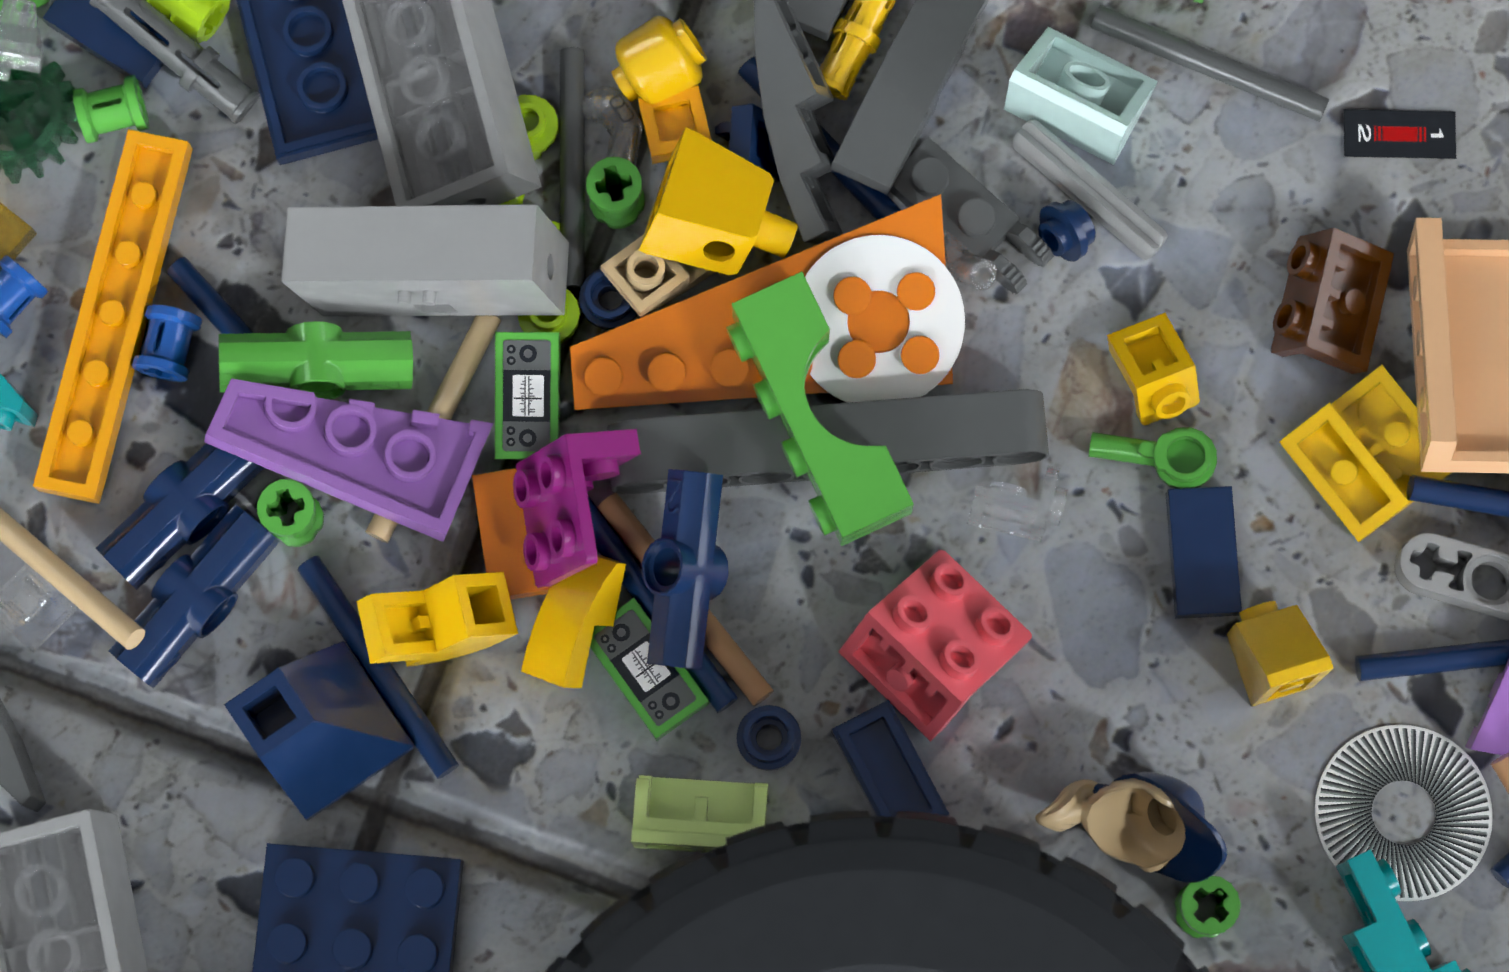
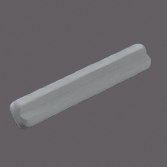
(1089, 189)

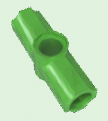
(318, 359)

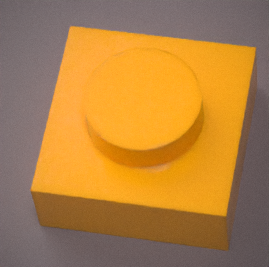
(667, 120)

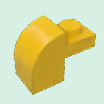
(438, 622)

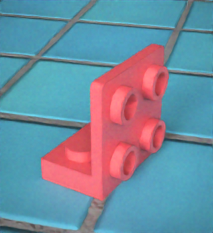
(934, 643)

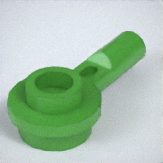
(1180, 456)

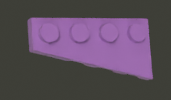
(366, 455)

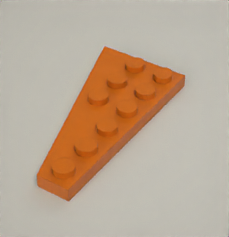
(688, 355)

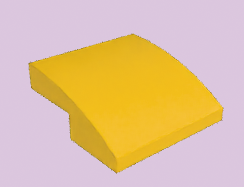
(1362, 452)

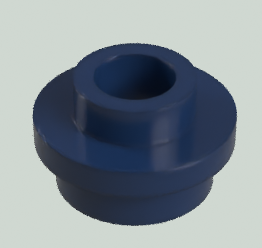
(1066, 229)
(589, 297)
(769, 717)

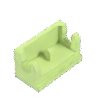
(694, 812)

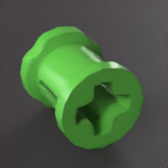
(110, 109)
(615, 172)
(273, 504)
(1227, 907)

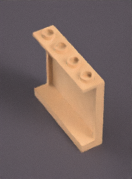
(1460, 349)

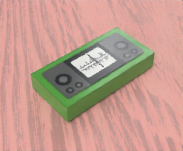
(526, 392)
(657, 693)

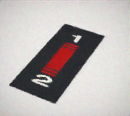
(1399, 134)

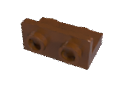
(1332, 299)

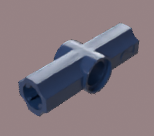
(177, 510)
(685, 569)
(196, 594)

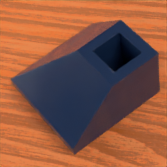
(319, 727)

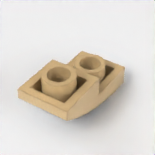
(650, 280)

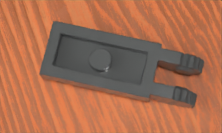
(969, 211)

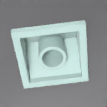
(1078, 94)

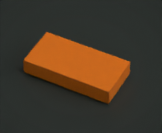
(503, 532)

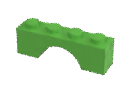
(853, 483)

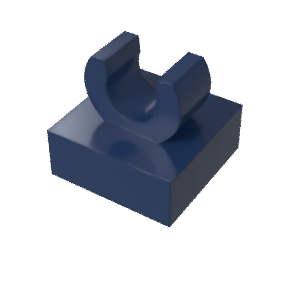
(749, 137)

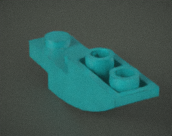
(1387, 939)

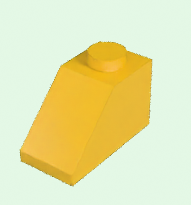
(1277, 652)

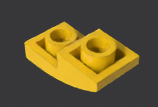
(567, 620)

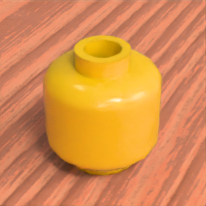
(658, 60)

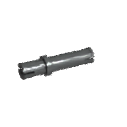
(231, 97)

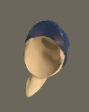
(1143, 822)

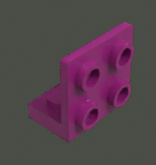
(555, 499)

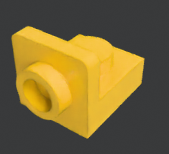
(1155, 368)

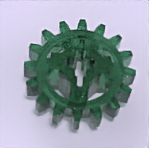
(34, 110)

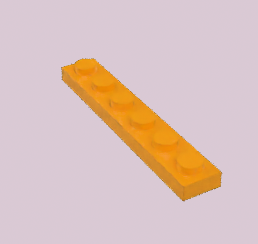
(113, 317)

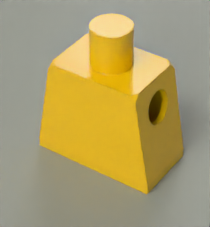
(713, 209)

